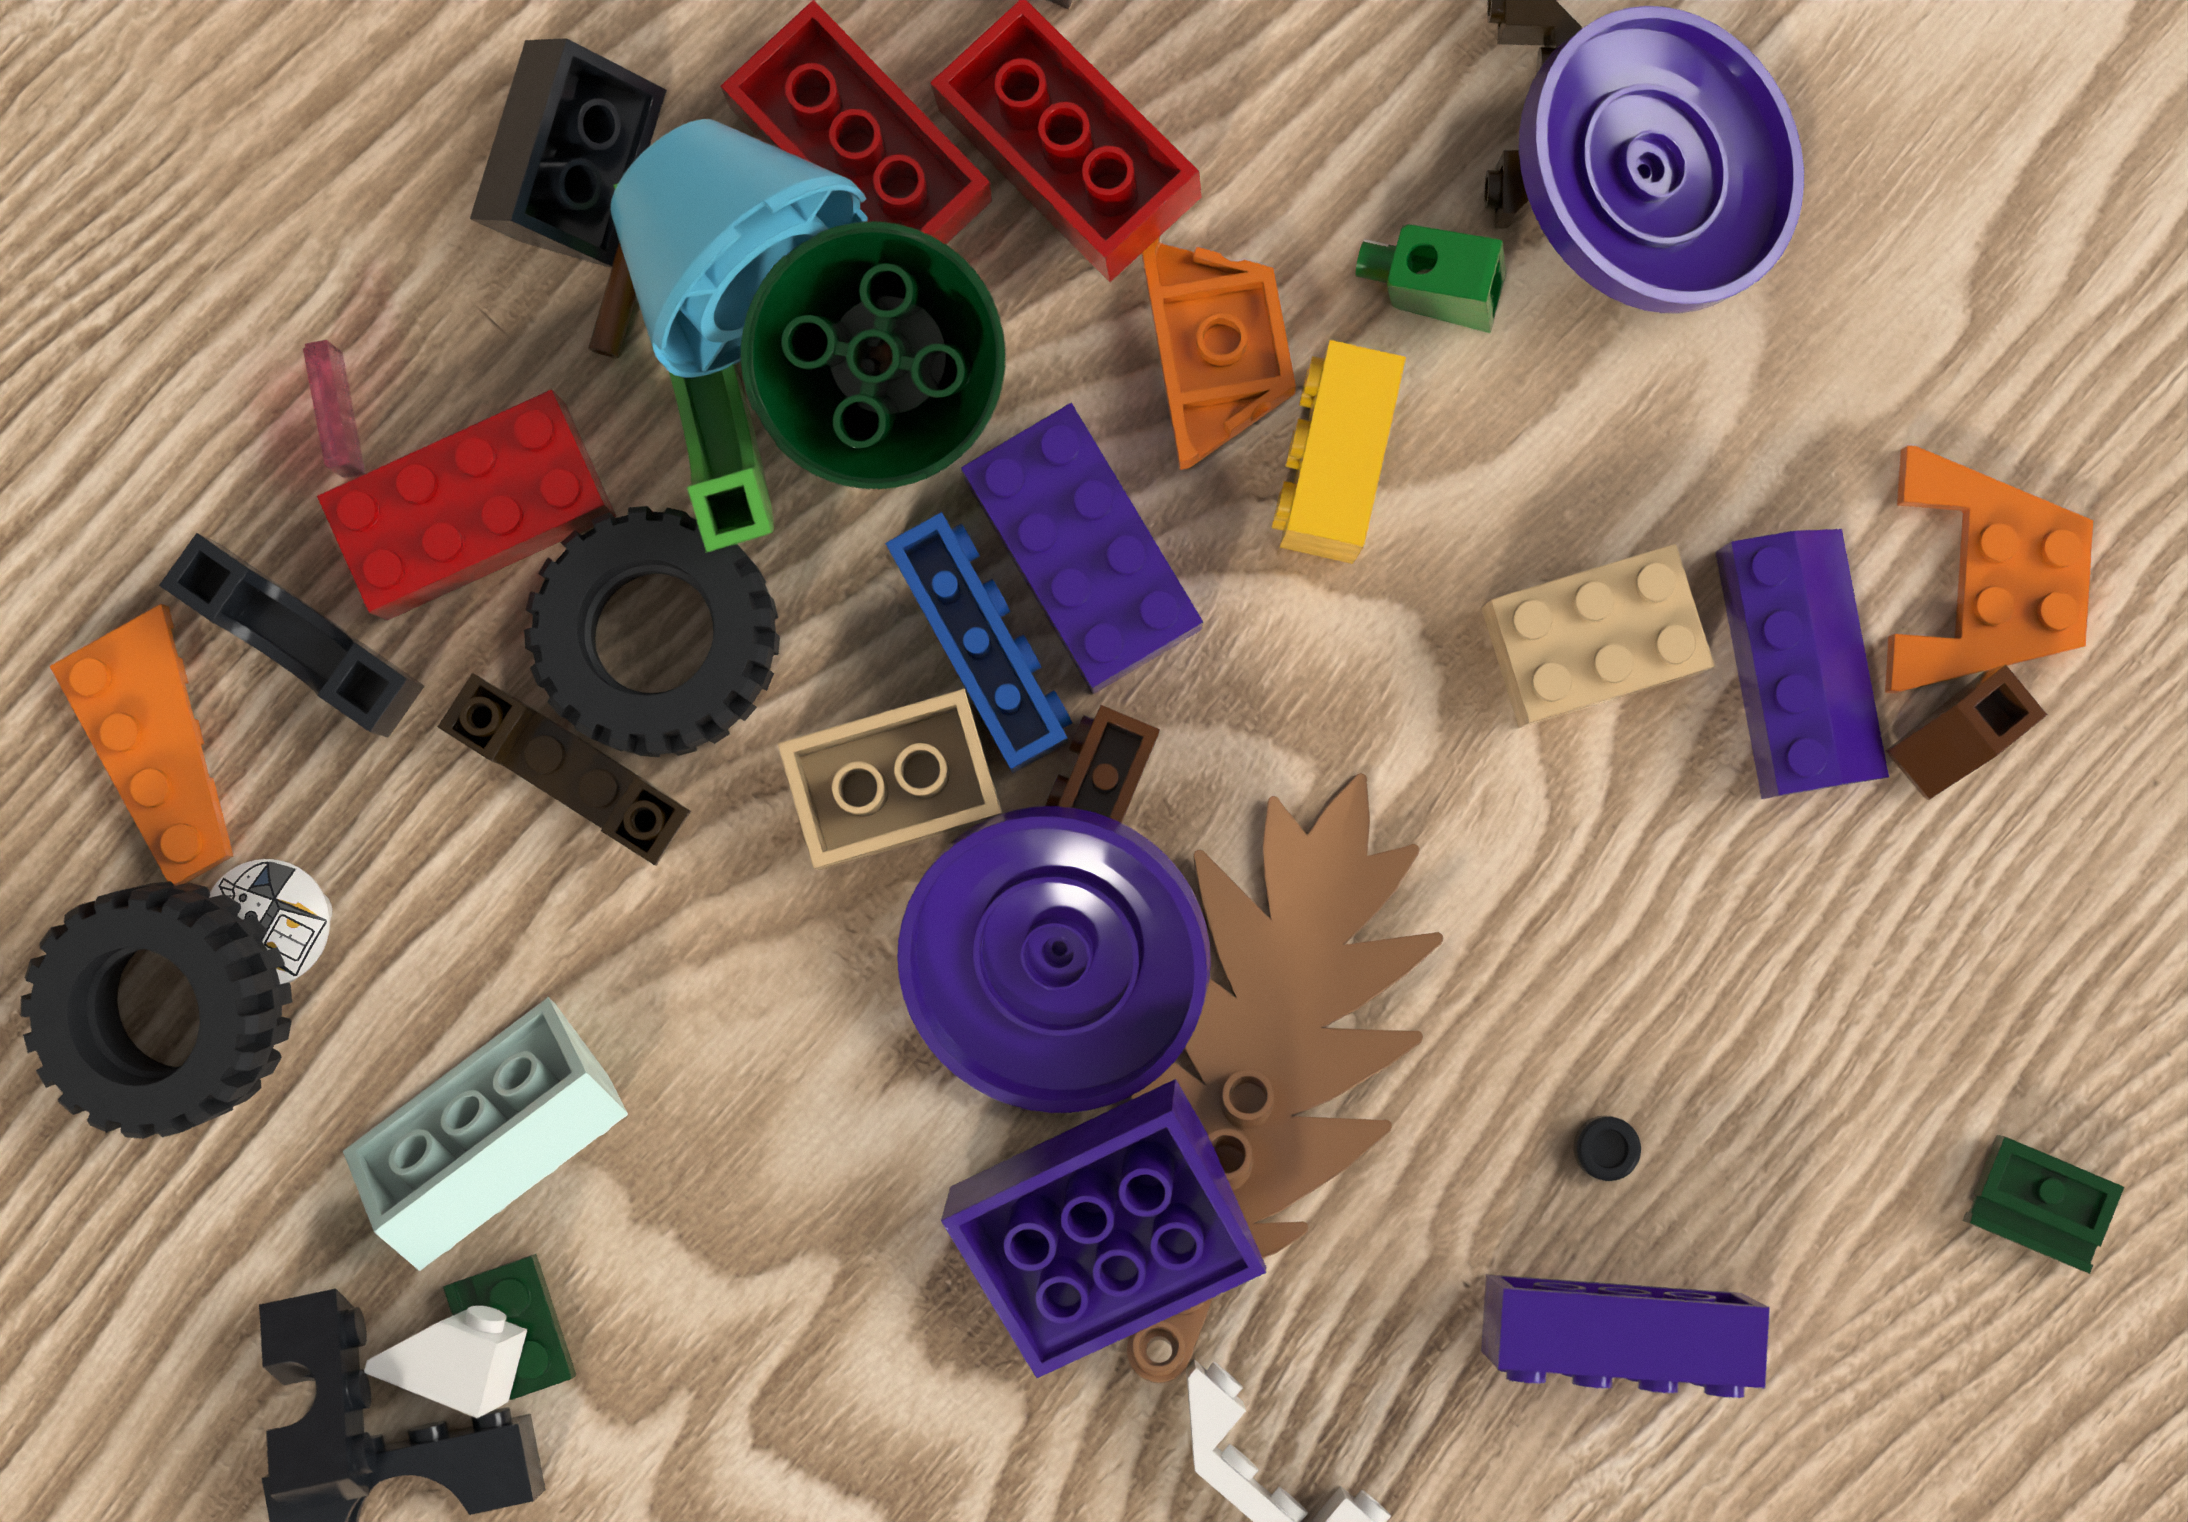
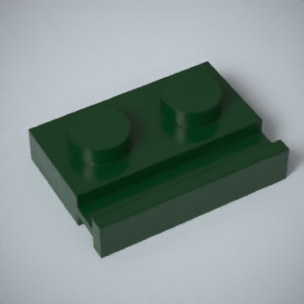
(2043, 1203)
(524, 1298)

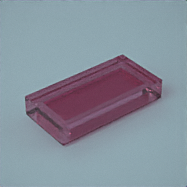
(333, 409)

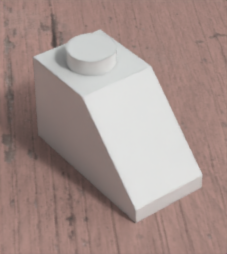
(458, 1361)

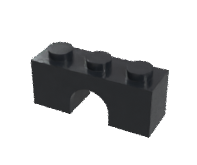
(326, 1451)

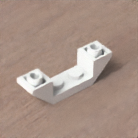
(1212, 1414)

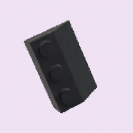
(561, 148)

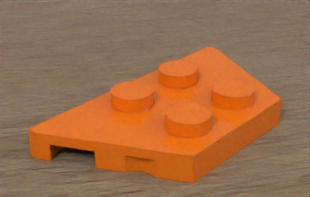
(1216, 344)

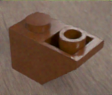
(1966, 731)

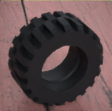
(568, 617)
(80, 1026)

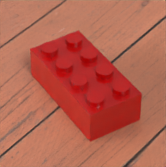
(840, 111)
(1067, 139)
(465, 506)

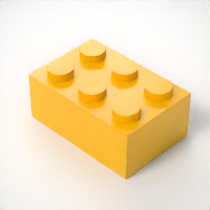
(1338, 451)

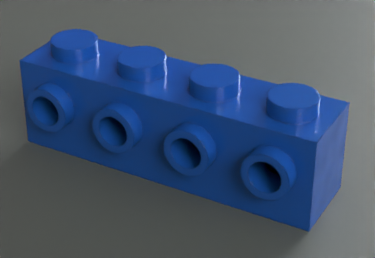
(978, 643)

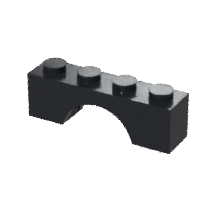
(292, 635)
(482, 1465)

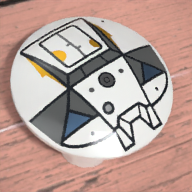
(286, 905)

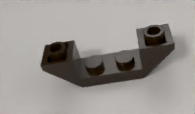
(1522, 24)
(565, 768)

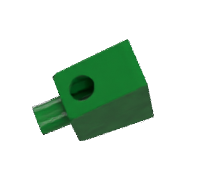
(1463, 275)

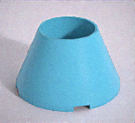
(706, 225)

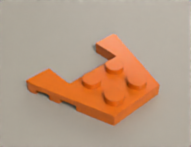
(2017, 581)

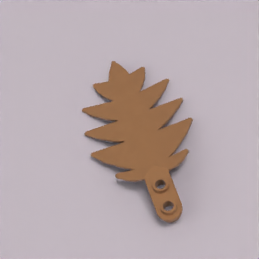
(1268, 1045)

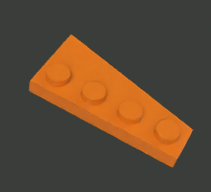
(142, 725)

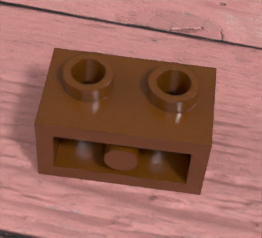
(1109, 764)

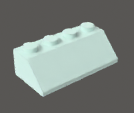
(482, 1135)

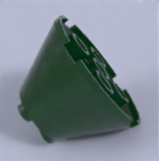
(813, 368)

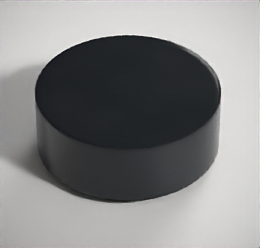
(1607, 1148)

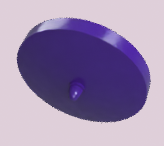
(1661, 160)
(1054, 959)

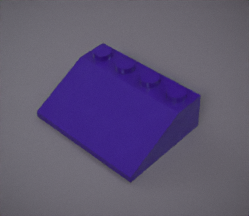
(1103, 1229)

